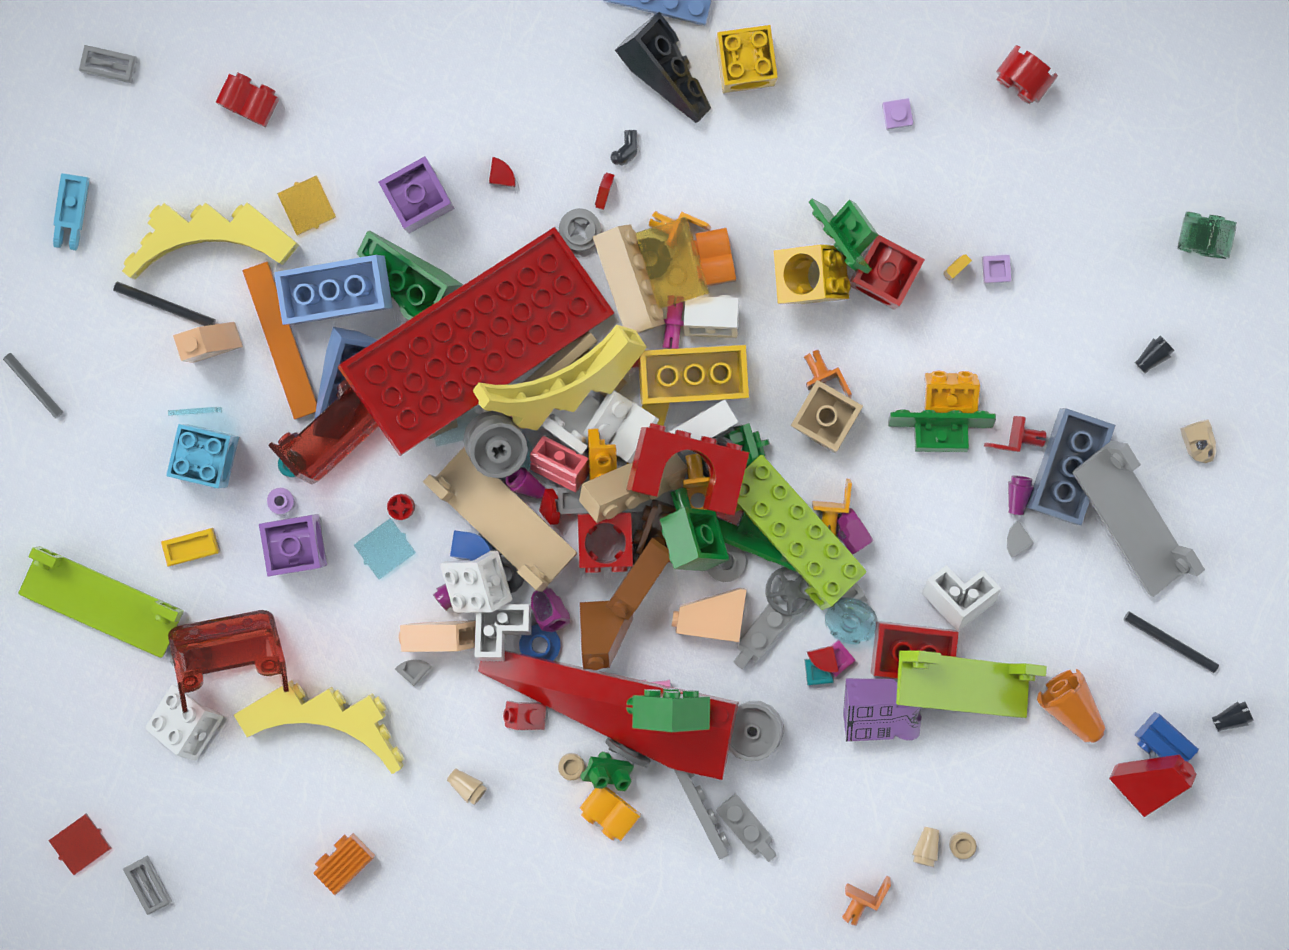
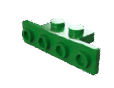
(849, 230)
(941, 430)
(752, 540)

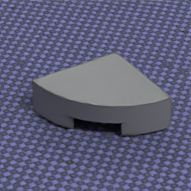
(1017, 539)
(413, 670)

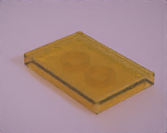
(672, 263)

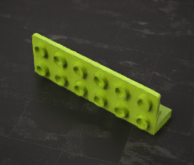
(798, 533)
(99, 601)
(964, 684)

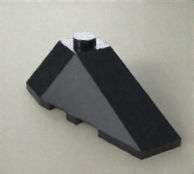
(658, 62)

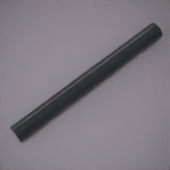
(163, 304)
(1171, 642)

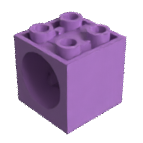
(416, 195)
(292, 545)

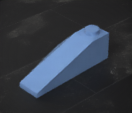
(341, 347)

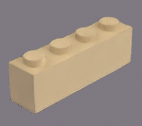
(628, 278)
(608, 495)

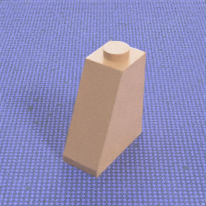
(207, 341)
(712, 616)
(437, 636)

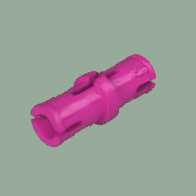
(673, 326)

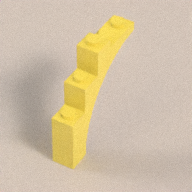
(208, 225)
(566, 389)
(328, 710)

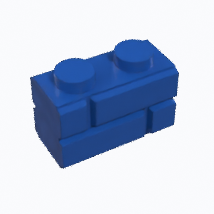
(1164, 739)

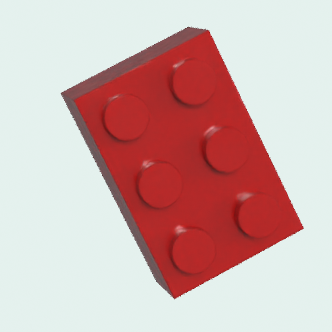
(897, 637)

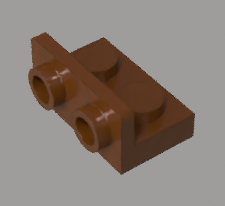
(652, 526)

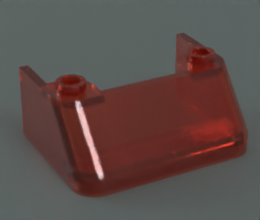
(327, 437)
(225, 645)

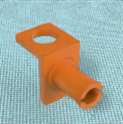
(822, 373)
(862, 899)

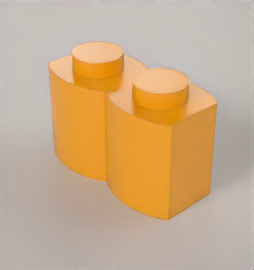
(610, 812)

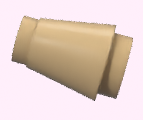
(467, 786)
(927, 847)

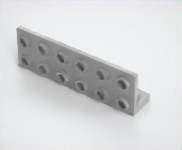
(1133, 518)

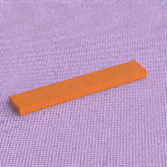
(280, 341)

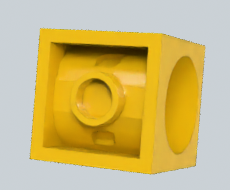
(746, 59)
(792, 275)

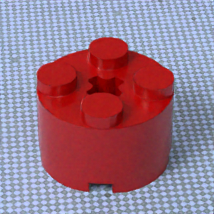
(1025, 74)

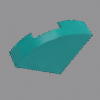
(815, 675)

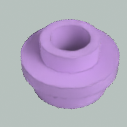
(288, 497)

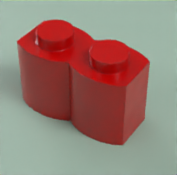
(248, 100)

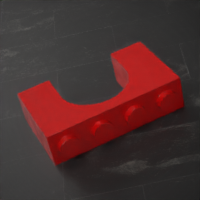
(724, 464)

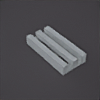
(125, 78)
(156, 880)

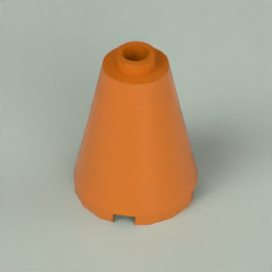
(1073, 705)

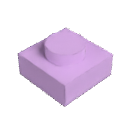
(897, 113)
(996, 268)

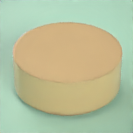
(571, 766)
(962, 845)

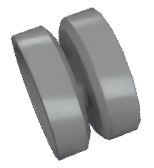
(495, 444)
(768, 727)

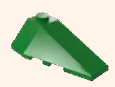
(411, 280)

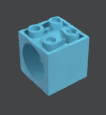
(202, 456)

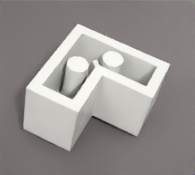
(960, 601)
(493, 626)

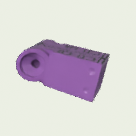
(873, 714)

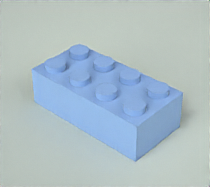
(333, 290)

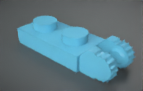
(70, 209)

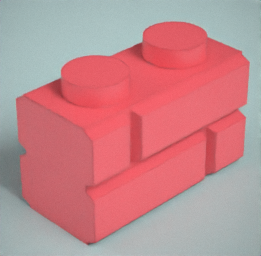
(559, 464)

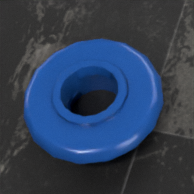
(552, 639)

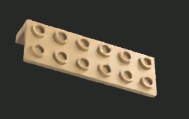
(503, 520)

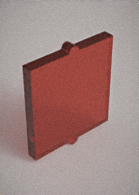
(80, 844)

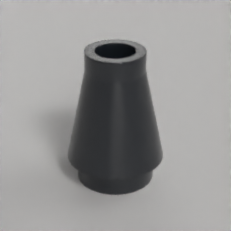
(1154, 354)
(1233, 717)

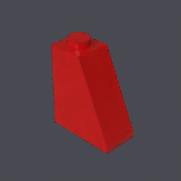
(1153, 781)

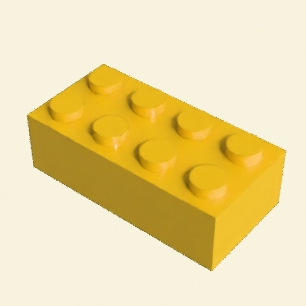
(693, 374)

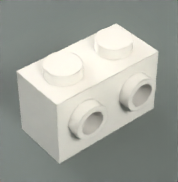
(712, 316)

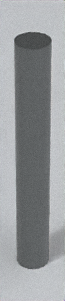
(33, 386)

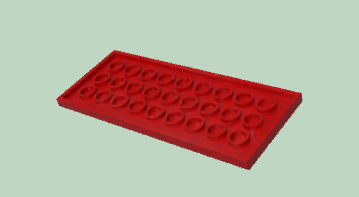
(477, 334)

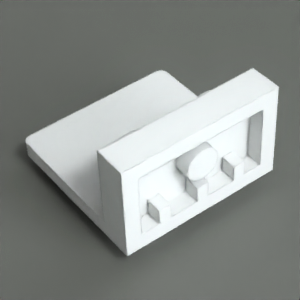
(620, 423)
(571, 425)
(477, 583)
(183, 732)

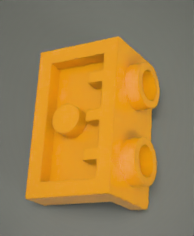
(951, 391)
(601, 456)

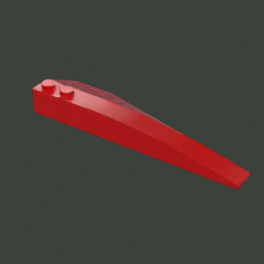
(600, 703)

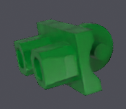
(749, 441)
(605, 771)

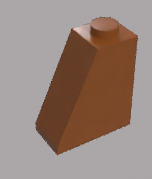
(639, 579)
(600, 634)

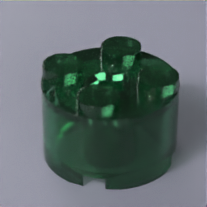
(1207, 236)

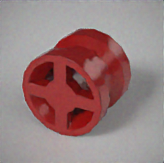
(396, 506)

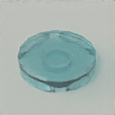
(851, 621)

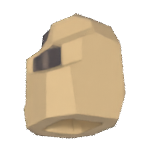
(1199, 441)

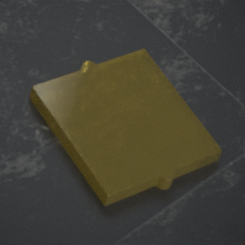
(306, 205)

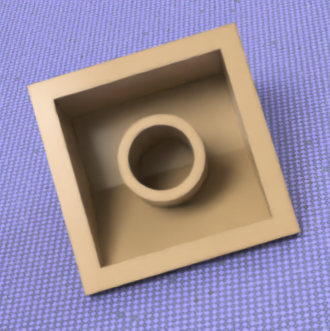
(826, 416)

